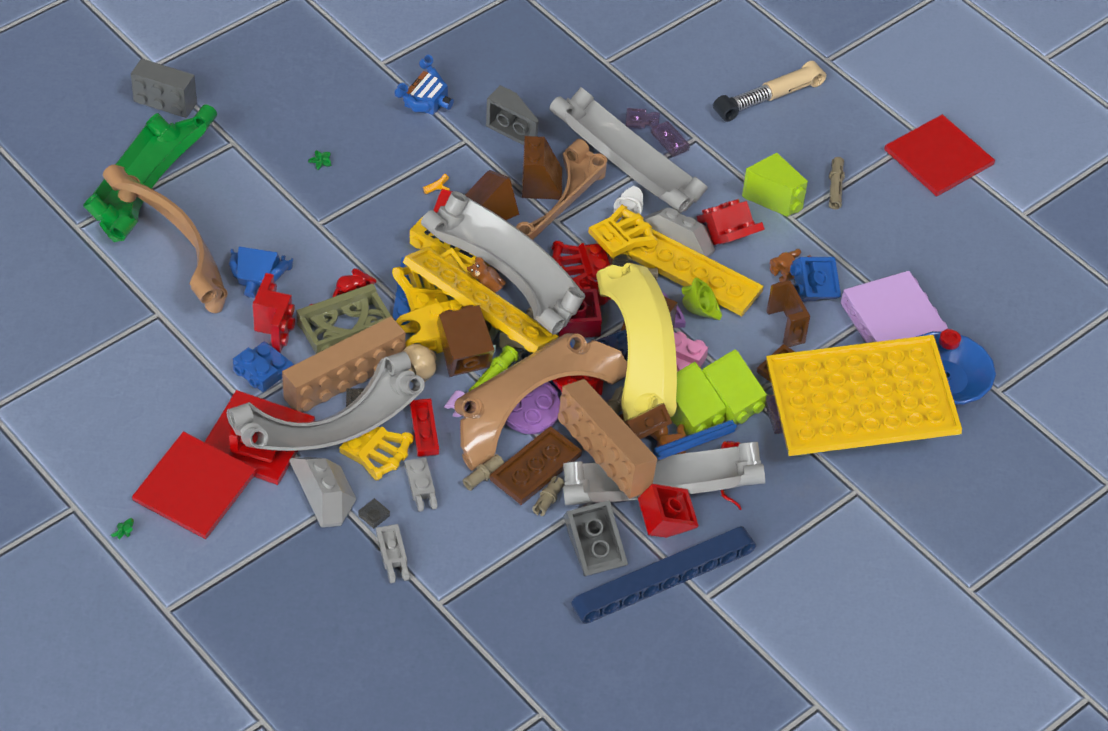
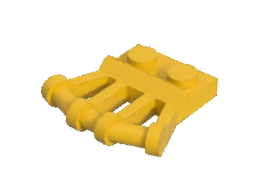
(615, 240)
(416, 295)
(365, 447)

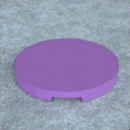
(536, 411)

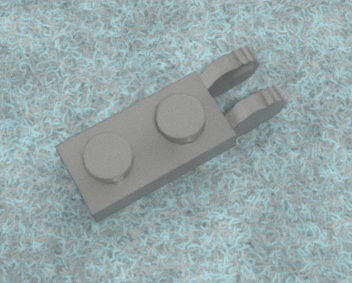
(420, 482)
(392, 551)

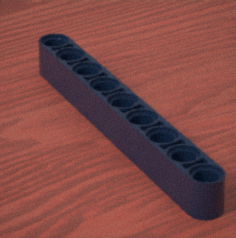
(663, 575)

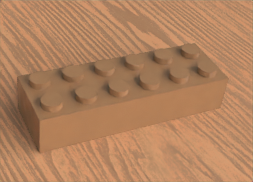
(341, 365)
(607, 438)

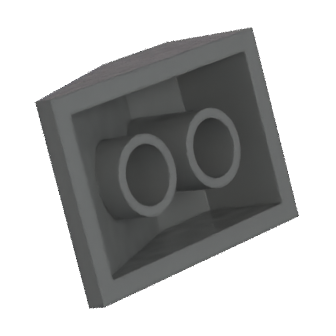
(510, 115)
(595, 538)

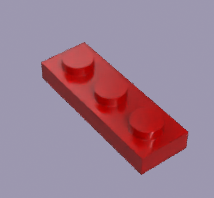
(424, 427)

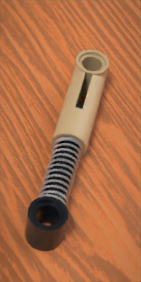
(808, 75)

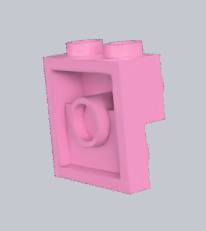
(689, 351)

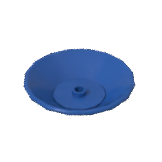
(967, 369)

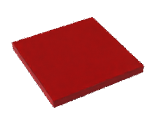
(939, 155)
(269, 472)
(194, 485)

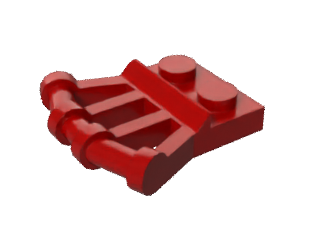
(591, 257)

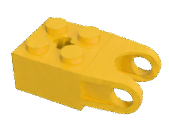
(424, 324)

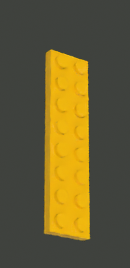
(684, 264)
(471, 292)

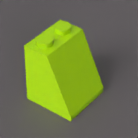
(775, 185)
(736, 387)
(696, 401)

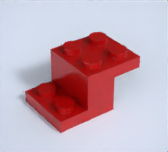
(729, 221)
(273, 312)

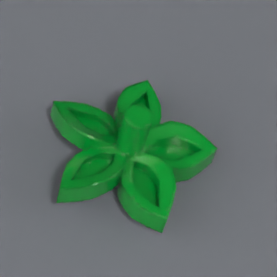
(321, 159)
(123, 528)

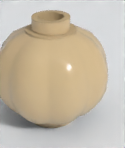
(422, 361)

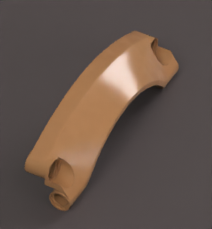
(206, 279)

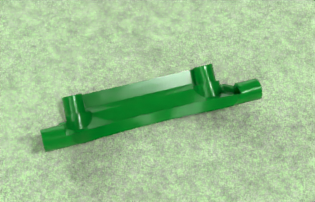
(147, 159)

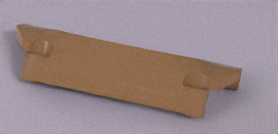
(582, 171)
(497, 397)

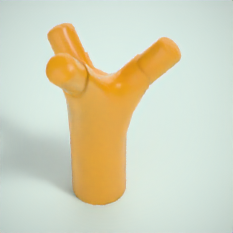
(438, 185)

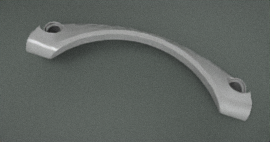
(628, 150)
(488, 236)
(380, 401)
(692, 471)

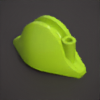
(701, 300)

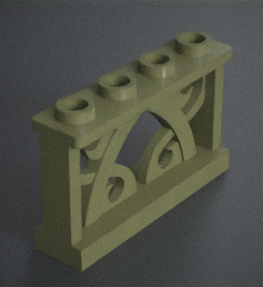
(320, 313)

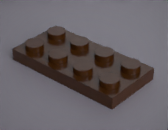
(535, 465)

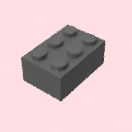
(164, 88)

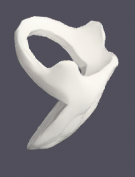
(632, 199)

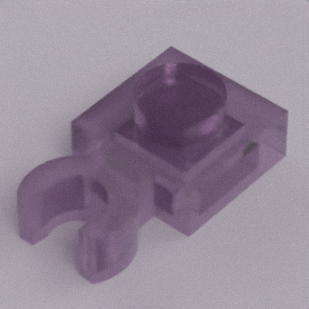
(639, 118)

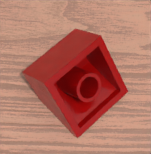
(667, 510)

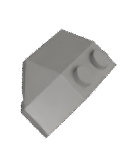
(682, 229)
(325, 489)

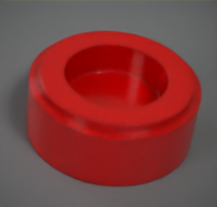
(949, 339)

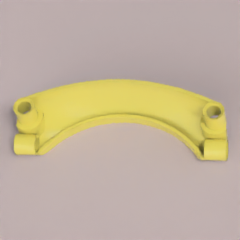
(650, 336)

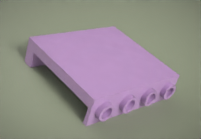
(891, 309)

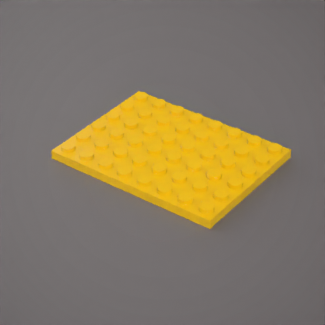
(862, 395)

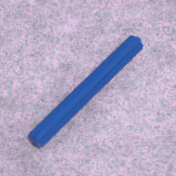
(694, 439)

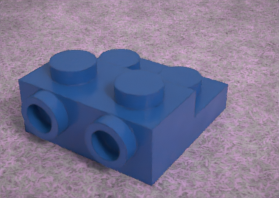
(816, 278)
(261, 366)

